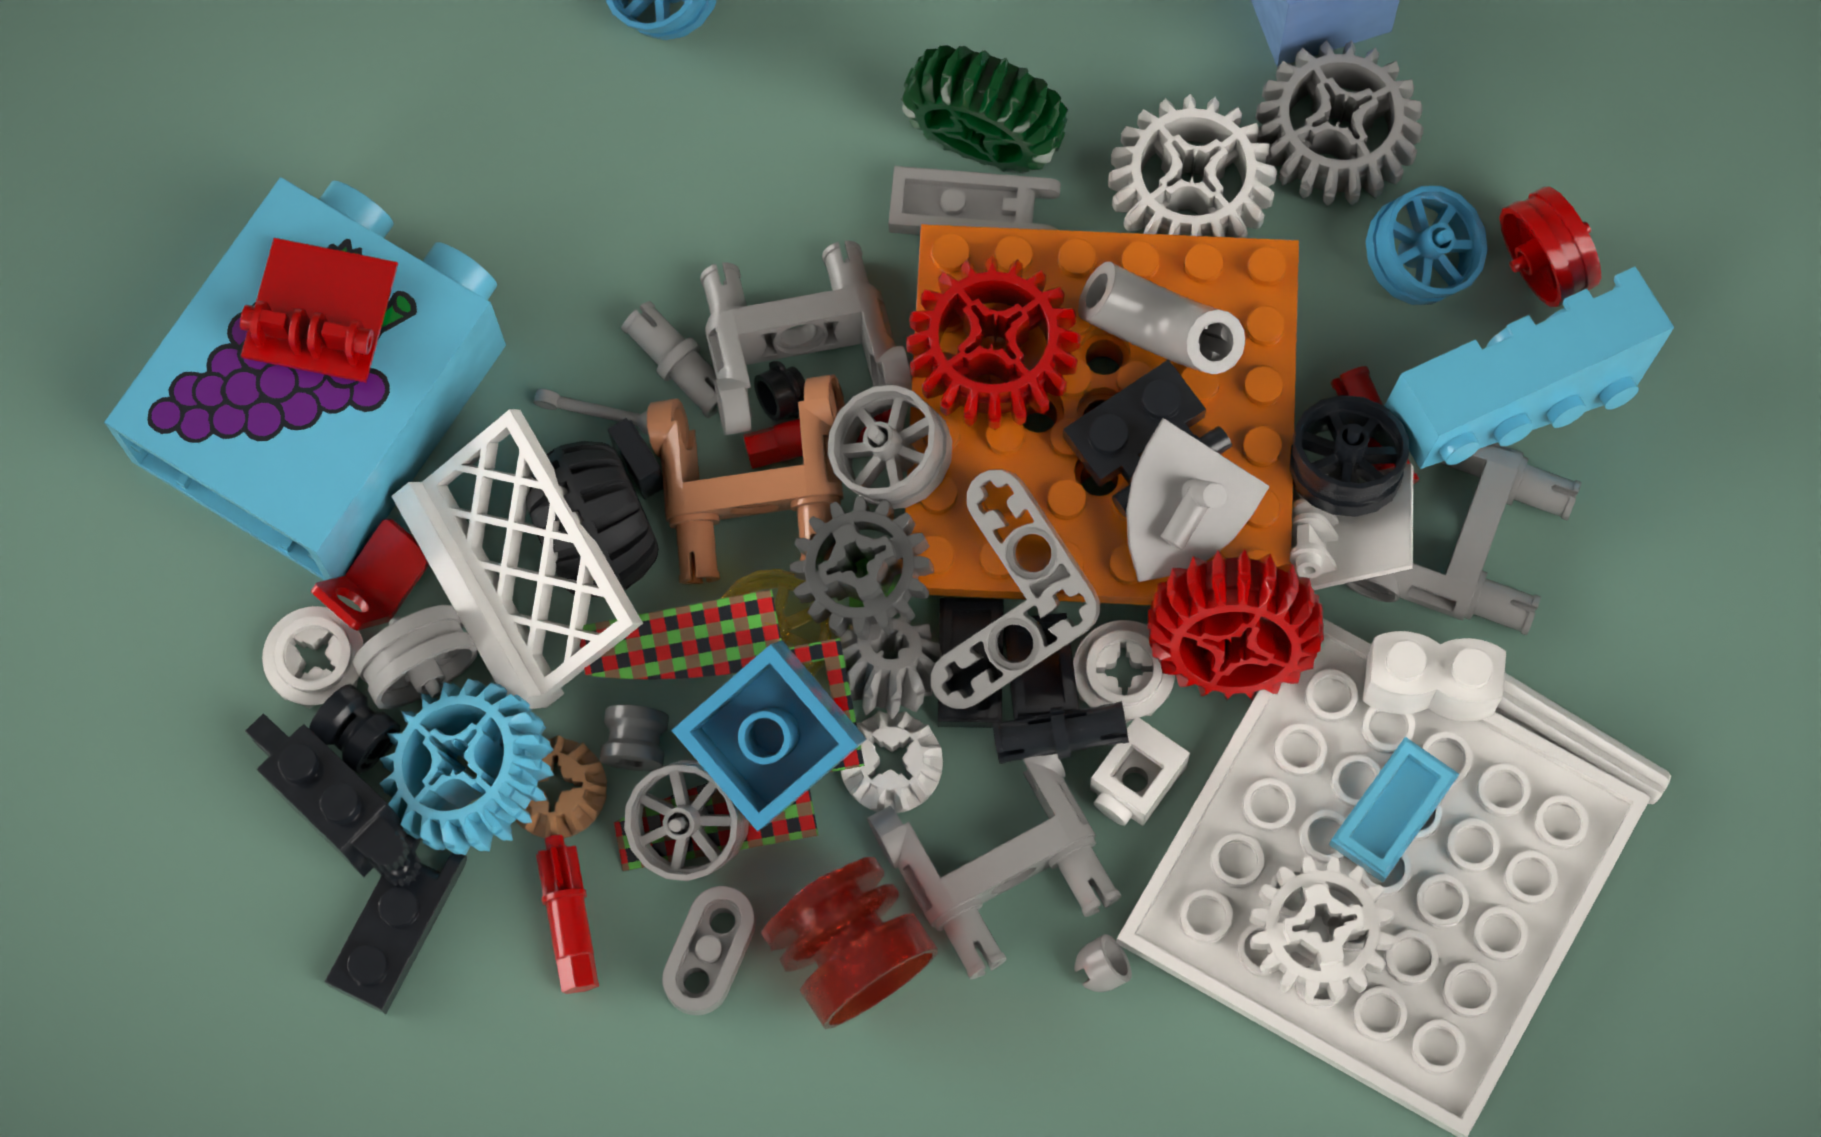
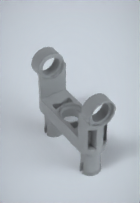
(763, 331)
(1464, 586)
(954, 899)

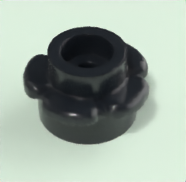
(780, 391)

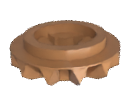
(577, 807)

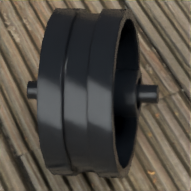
(1351, 425)

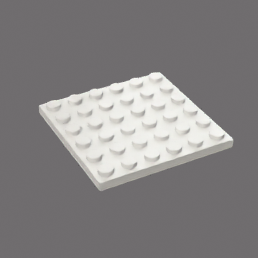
(1476, 898)

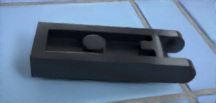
(392, 933)

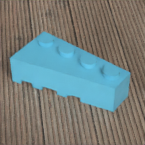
(1532, 374)

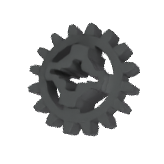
(885, 561)

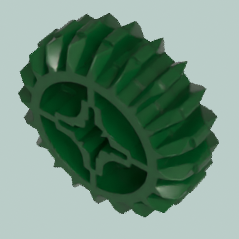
(984, 108)

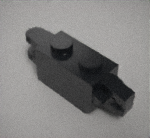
(335, 801)

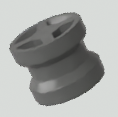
(634, 737)

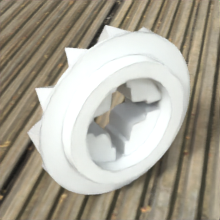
(310, 629)
(1100, 653)
(922, 764)

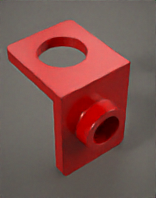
(377, 579)

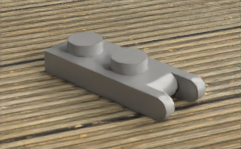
(965, 199)

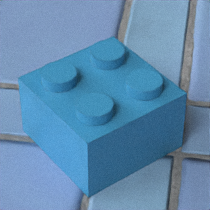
(769, 734)

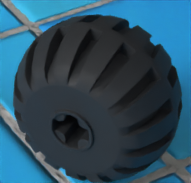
(609, 507)

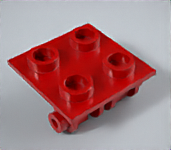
(318, 310)

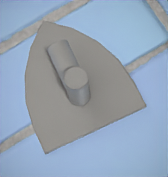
(1185, 503)

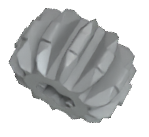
(891, 667)

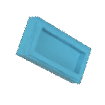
(1394, 809)

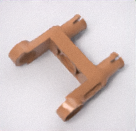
(698, 504)

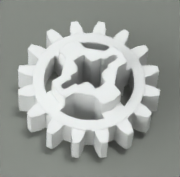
(1327, 956)

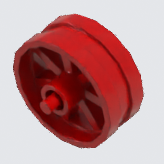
(1550, 246)

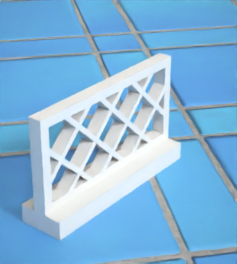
(485, 599)

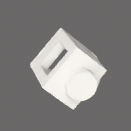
(1148, 754)

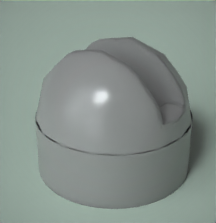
(1104, 964)

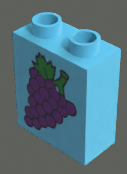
(300, 451)

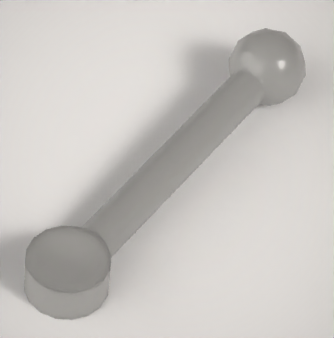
(551, 400)

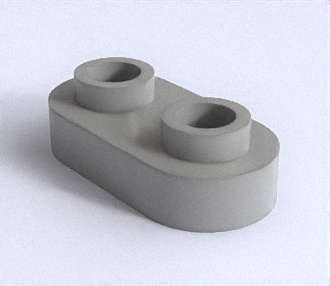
(707, 951)

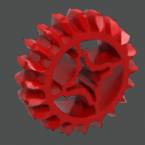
(1029, 310)
(1235, 625)

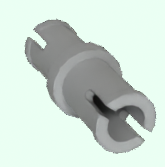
(674, 355)

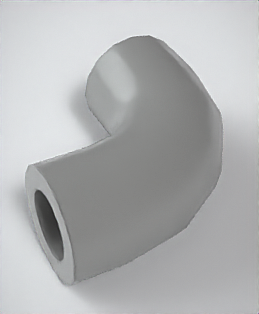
(1161, 320)

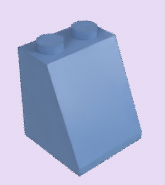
(1309, 23)

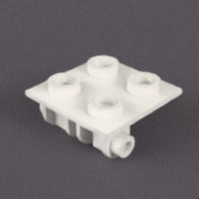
(1350, 548)

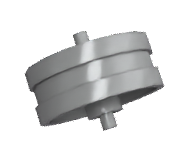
(889, 446)
(415, 656)
(682, 822)

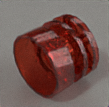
(842, 931)

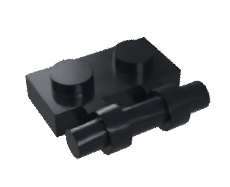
(1117, 431)

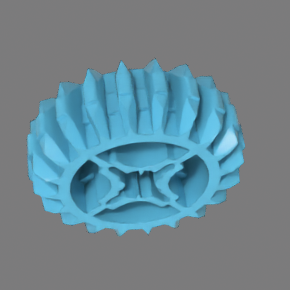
(502, 748)

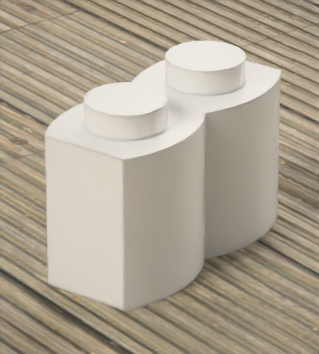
(1451, 678)

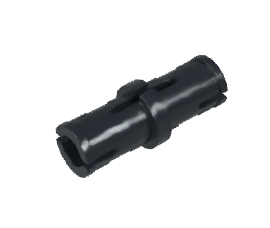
(1060, 732)

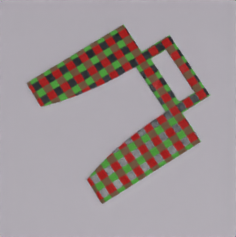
(715, 641)

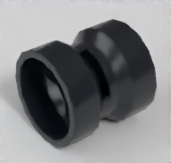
(354, 728)

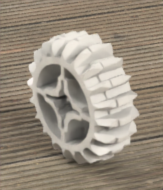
(1168, 138)

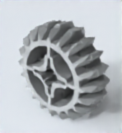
(1375, 97)

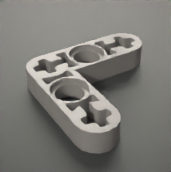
(1037, 587)

